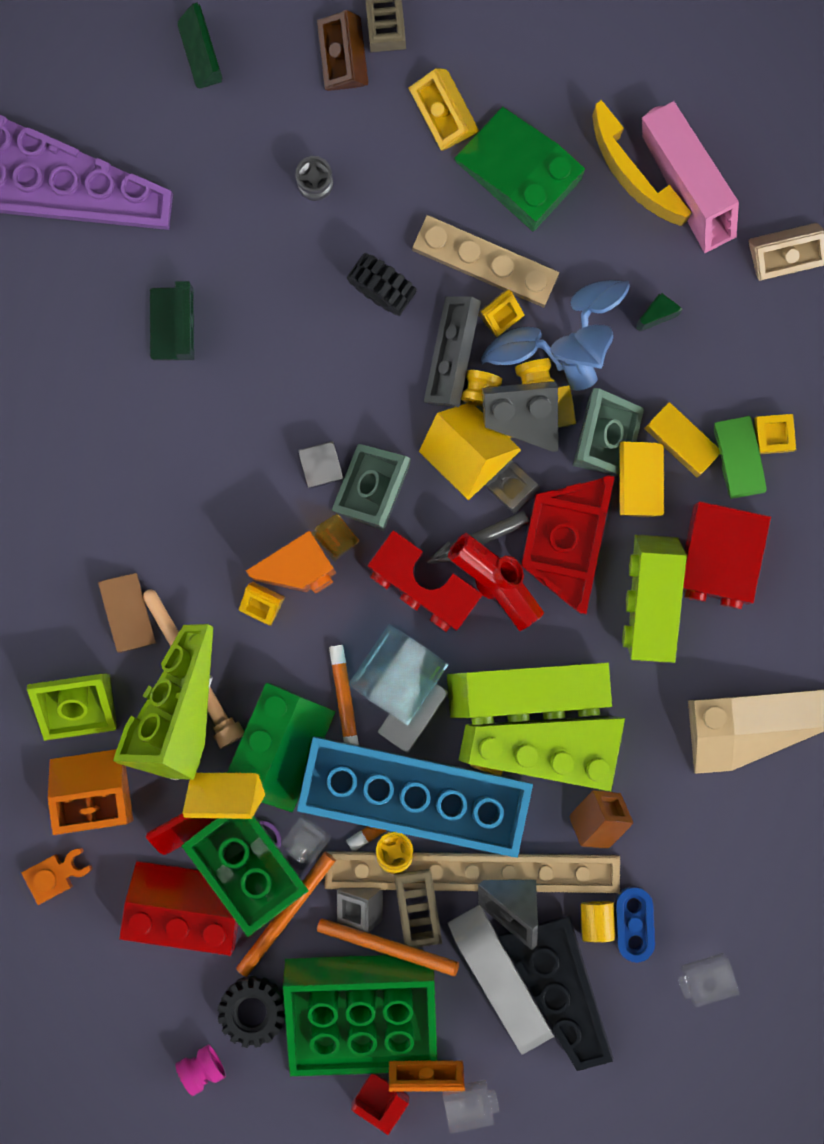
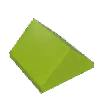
(73, 706)

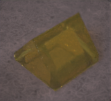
(335, 536)

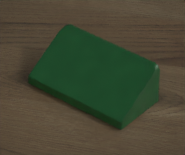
(199, 47)

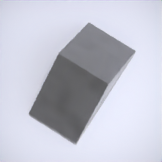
(513, 906)

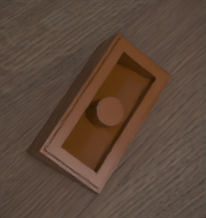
(342, 51)

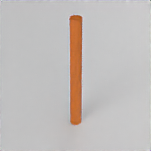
(279, 922)
(388, 947)

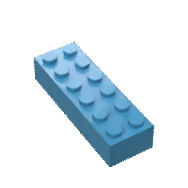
(415, 796)

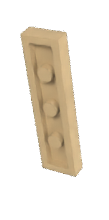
(485, 261)

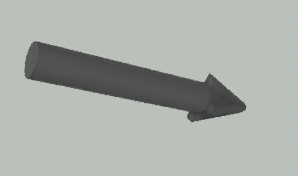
(485, 535)

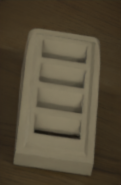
(385, 41)
(422, 938)

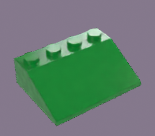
(357, 1014)

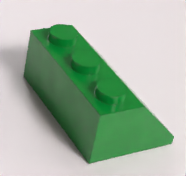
(280, 742)

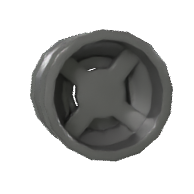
(312, 171)

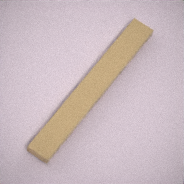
(466, 870)

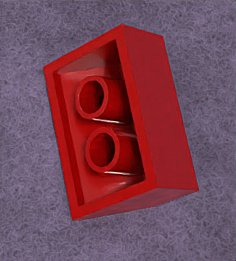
(176, 910)

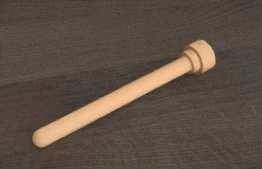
(226, 729)

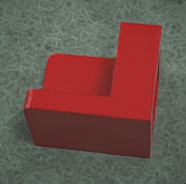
(379, 1105)

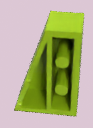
(654, 598)

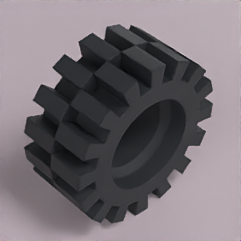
(381, 284)
(235, 1027)

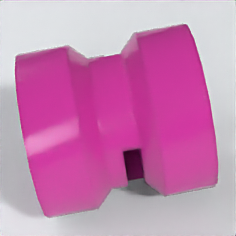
(196, 1072)

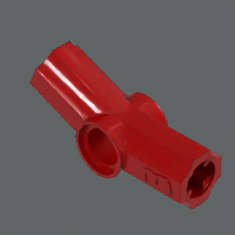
(497, 579)

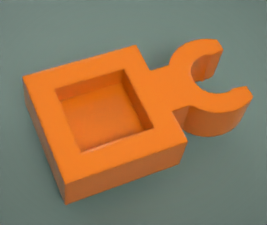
(52, 877)

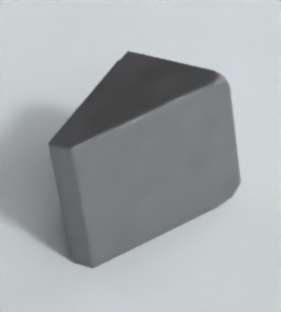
(320, 464)
(360, 907)

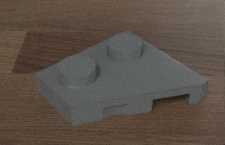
(524, 412)

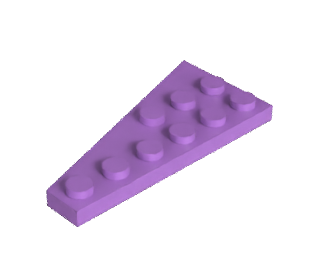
(62, 183)

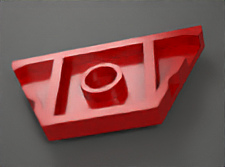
(567, 539)

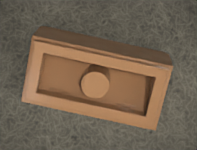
(127, 613)

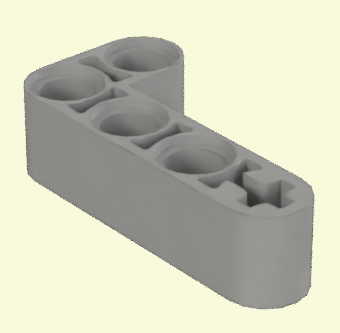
(500, 979)

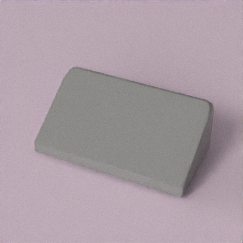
(406, 735)

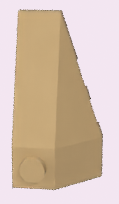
(747, 728)

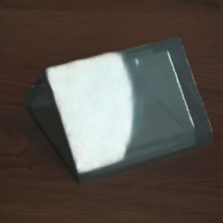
(398, 674)

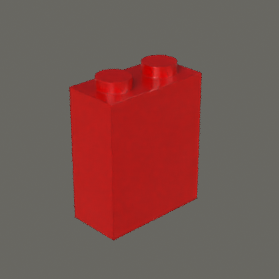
(724, 554)

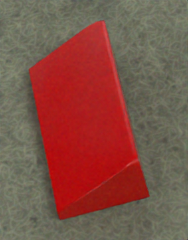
(176, 832)

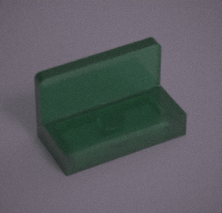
(172, 322)

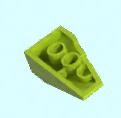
(172, 723)

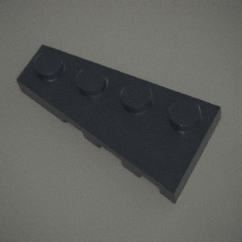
(563, 990)

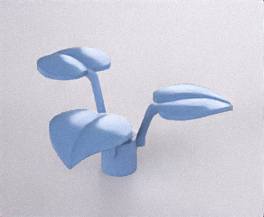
(573, 353)

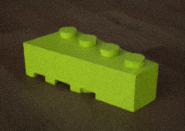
(529, 691)
(557, 750)

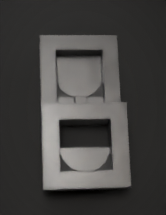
(512, 487)

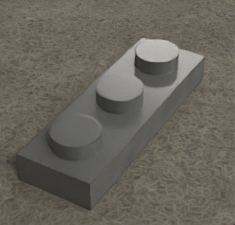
(452, 351)

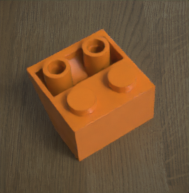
(88, 792)

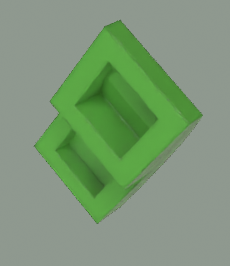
(740, 457)

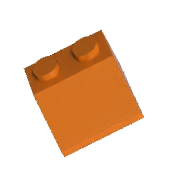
(296, 566)

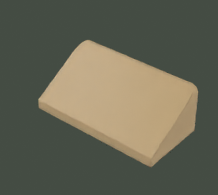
(788, 251)

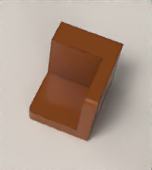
(601, 819)

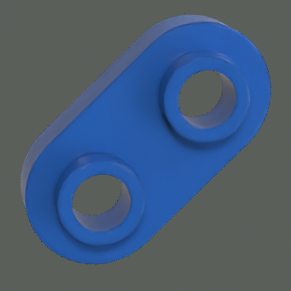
(635, 923)

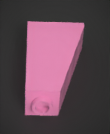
(691, 175)

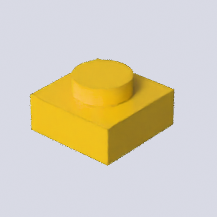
(775, 433)

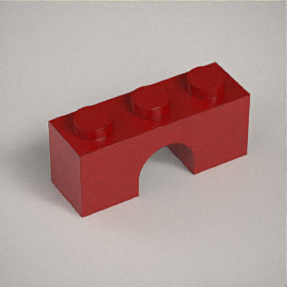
(395, 567)

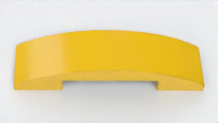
(663, 204)

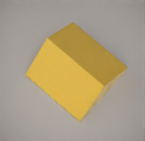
(465, 449)

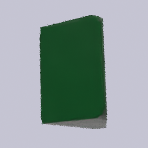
(659, 311)

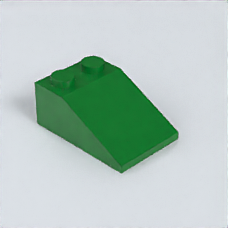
(520, 167)
(245, 870)

